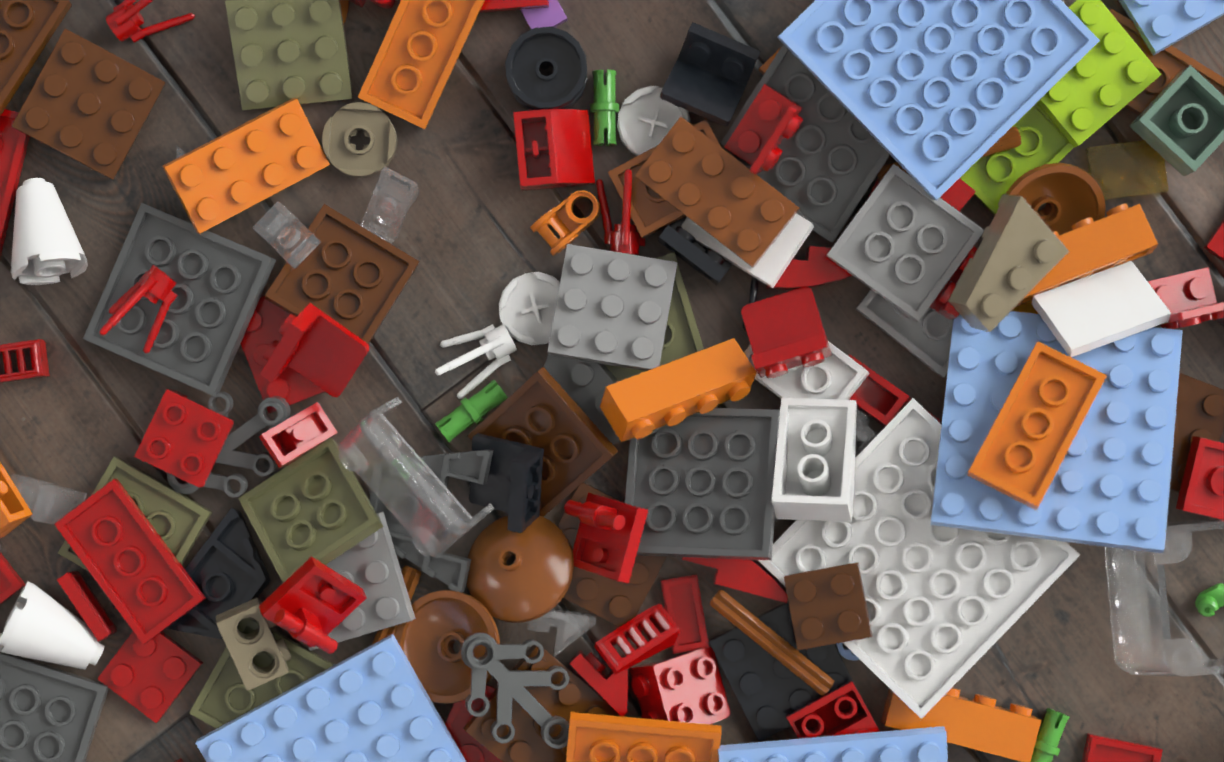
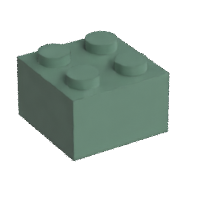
(1184, 121)

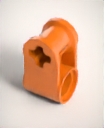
(565, 222)

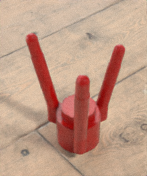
(126, 21)
(624, 237)
(153, 286)

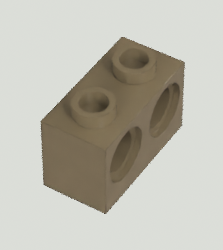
(245, 646)

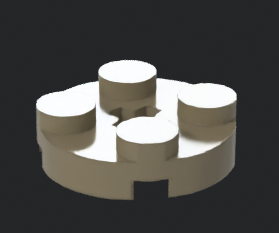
(346, 124)

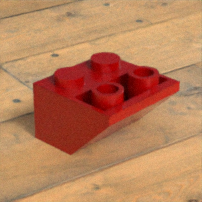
(553, 148)
(834, 714)

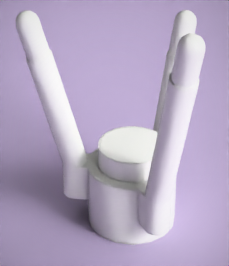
(496, 345)

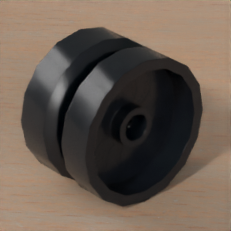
(538, 50)

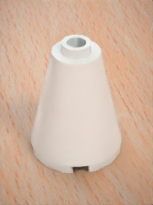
(43, 236)
(48, 632)

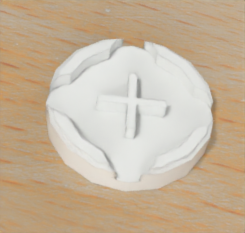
(647, 119)
(529, 307)

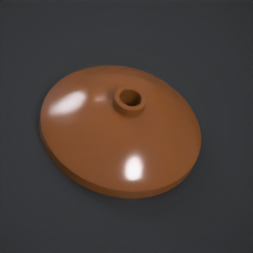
(1066, 190)
(532, 582)
(430, 638)

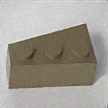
(1007, 265)

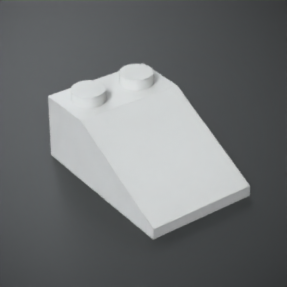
(815, 460)

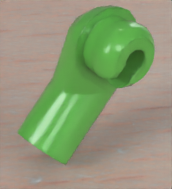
(1210, 600)

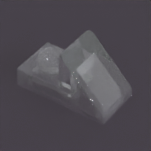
(389, 204)
(286, 234)
(47, 500)
(569, 626)

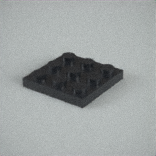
(765, 685)

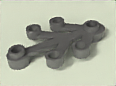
(235, 439)
(511, 685)

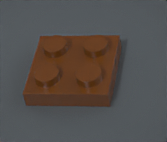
(828, 606)

